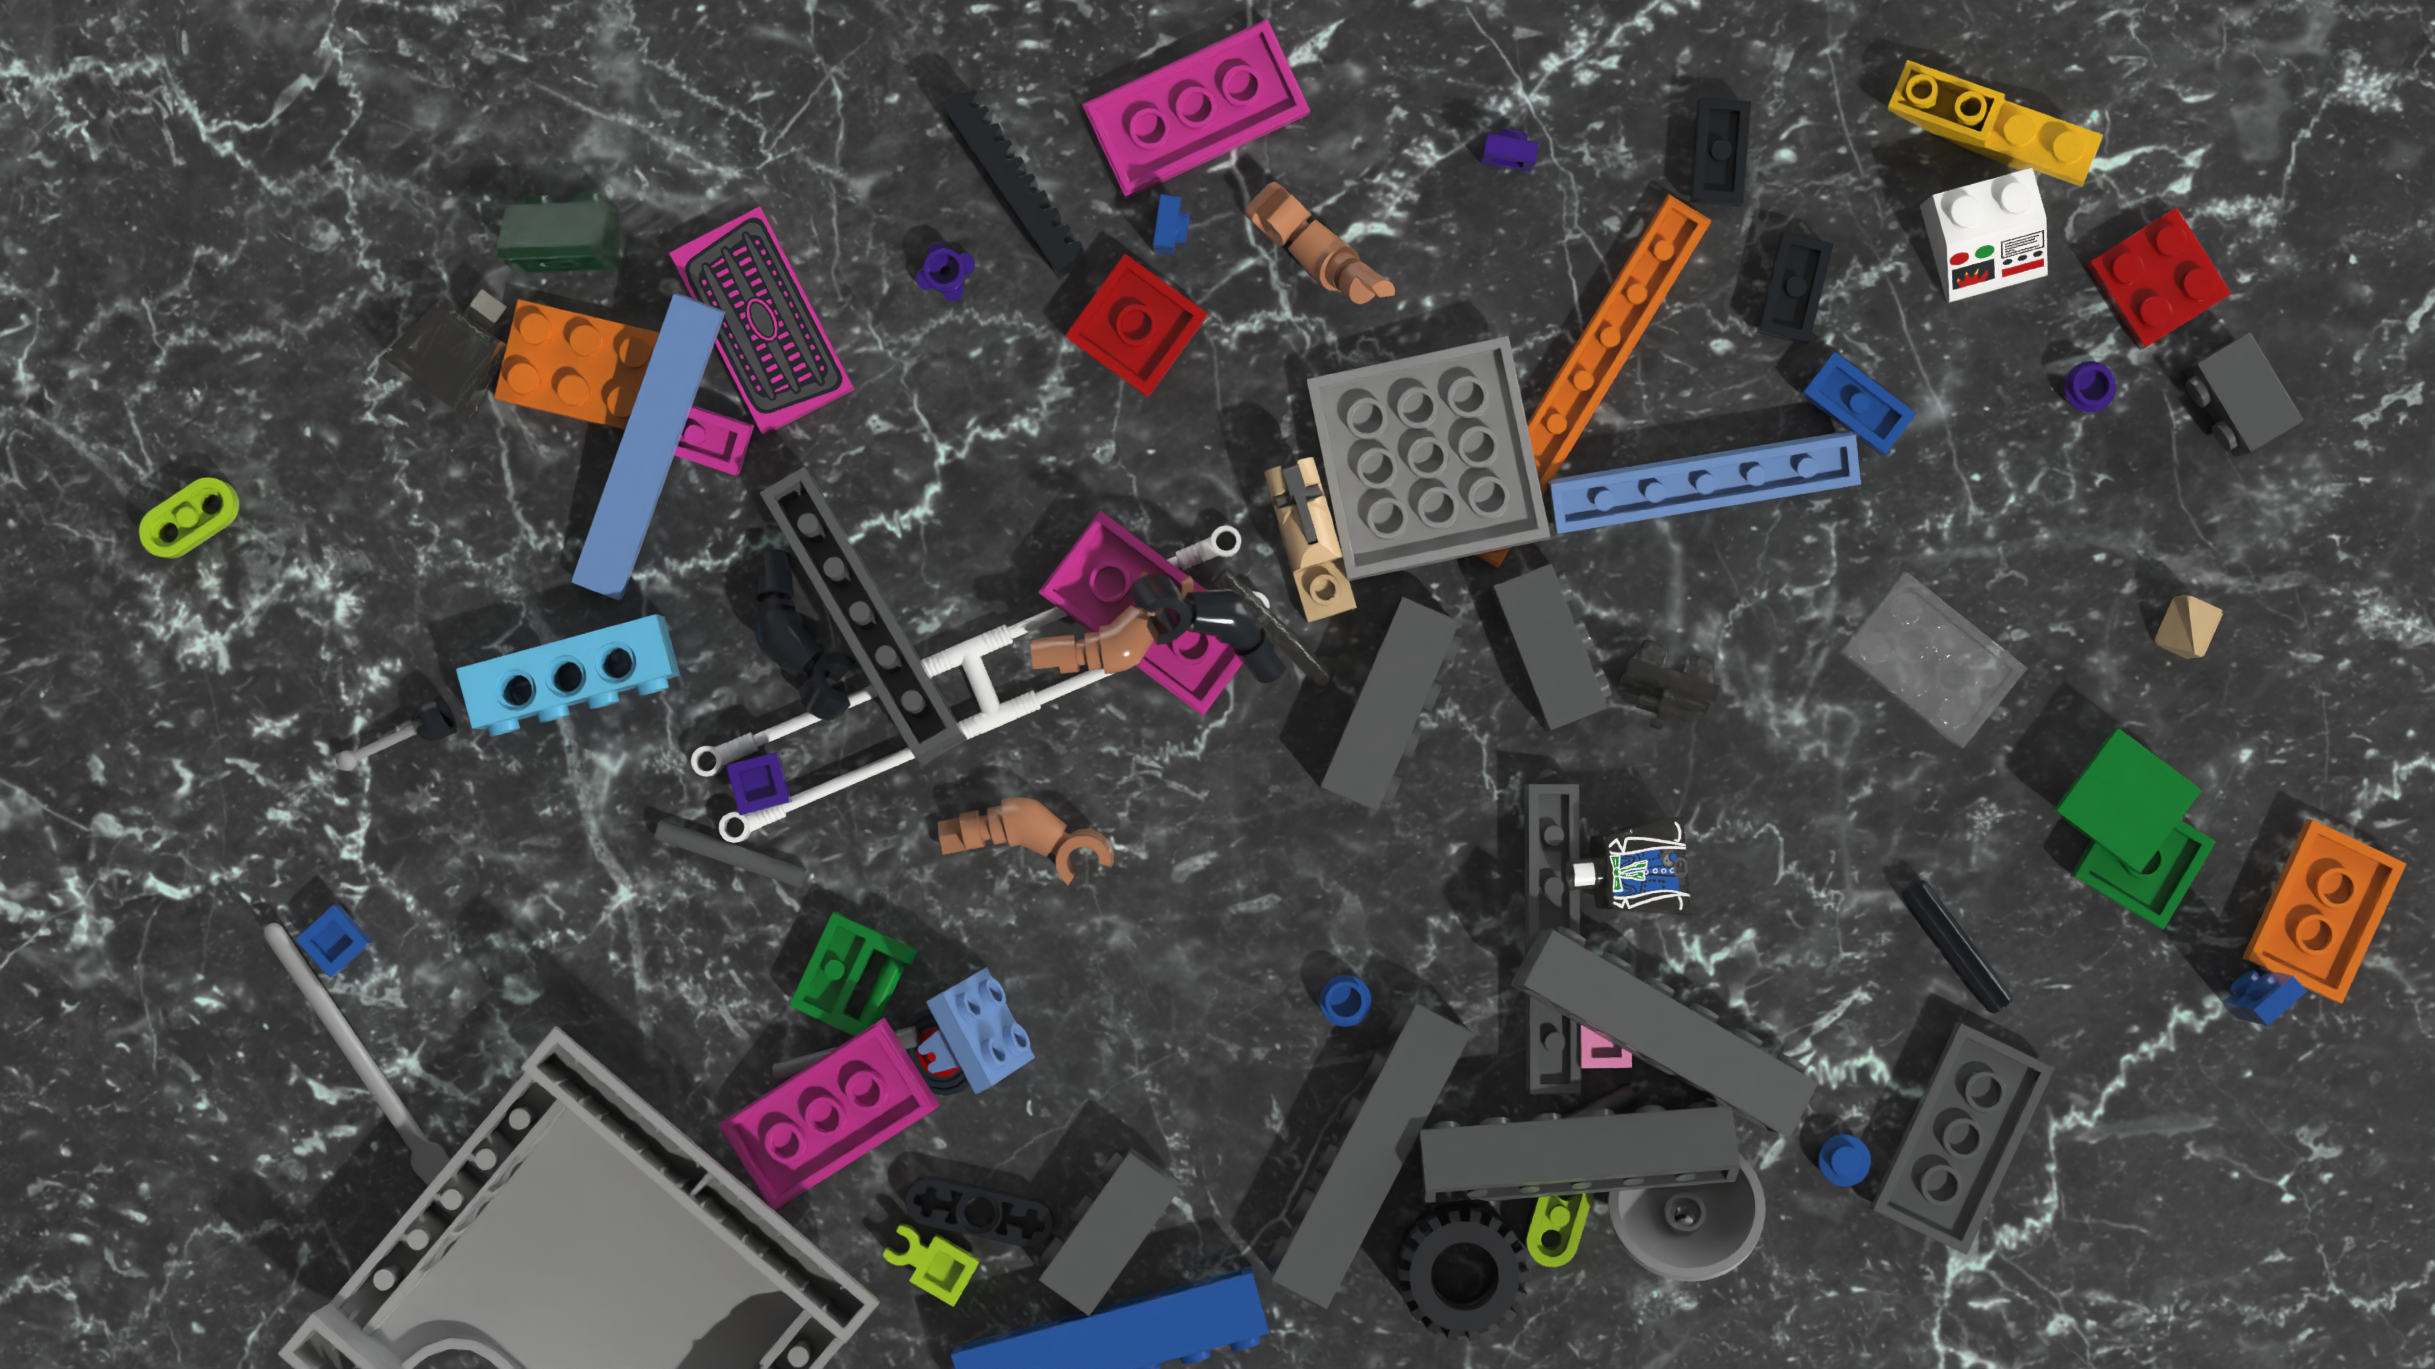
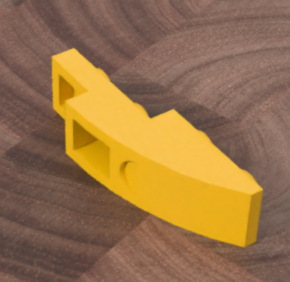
(1992, 126)

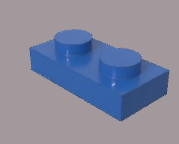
(1858, 404)
(2263, 996)

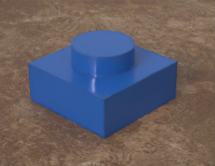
(1170, 225)
(334, 940)

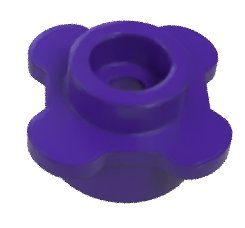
(940, 257)

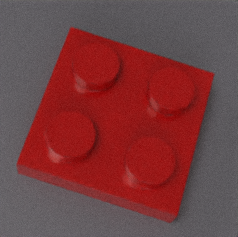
(2158, 278)
(1136, 326)

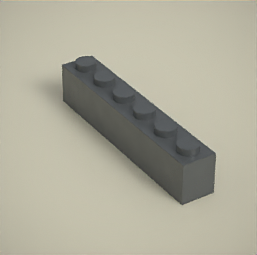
(863, 616)
(1664, 1032)
(1369, 1153)
(1578, 1154)

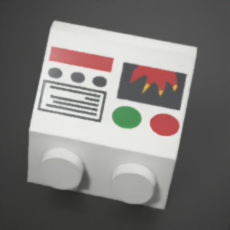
(1987, 234)

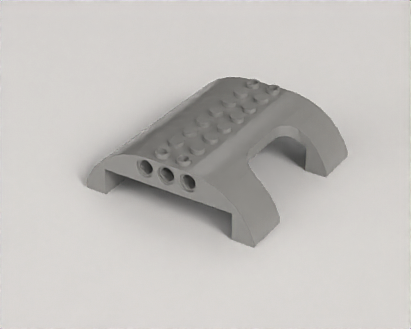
(586, 1242)

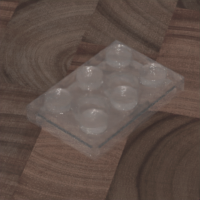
(1933, 660)

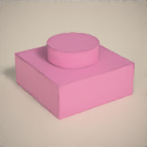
(1600, 1053)

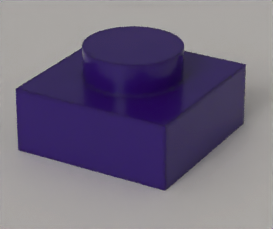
(1509, 150)
(759, 783)

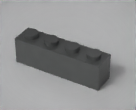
(1390, 704)

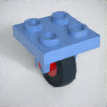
(968, 1037)

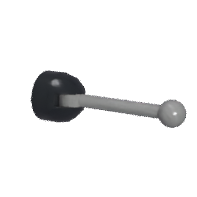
(431, 721)

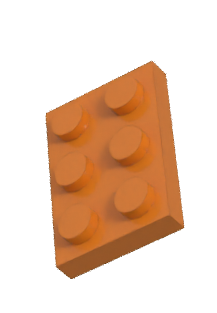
(574, 364)
(2324, 910)

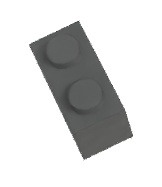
(2241, 396)

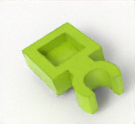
(940, 1268)

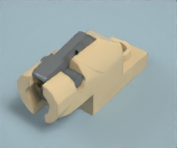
(1310, 540)

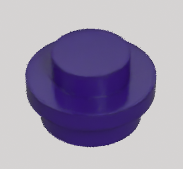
(2089, 387)

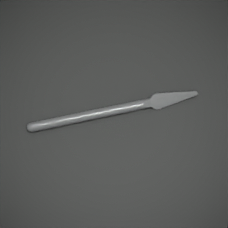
(427, 1157)

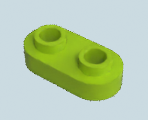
(190, 515)
(1565, 1217)

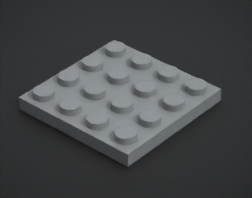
(1428, 458)

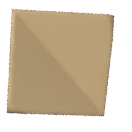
(2188, 626)

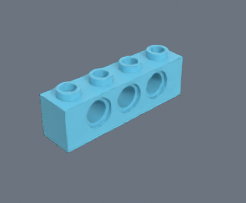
(489, 682)

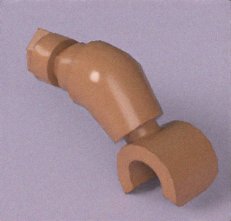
(1314, 246)
(1112, 648)
(1024, 824)

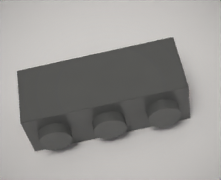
(1551, 646)
(1107, 1229)

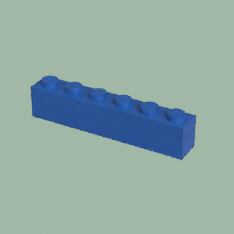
(1134, 1331)

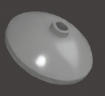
(1720, 1238)

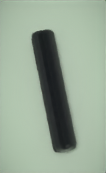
(1957, 946)

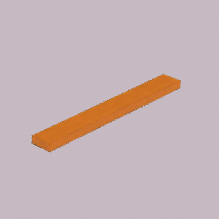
(1610, 339)

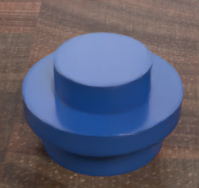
(1345, 1000)
(1844, 1160)

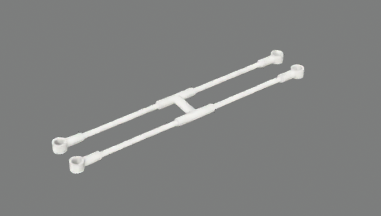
(965, 654)

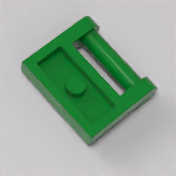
(838, 968)

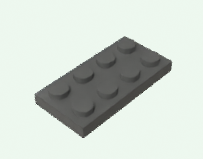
(1961, 1138)

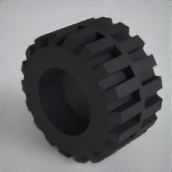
(1470, 1315)

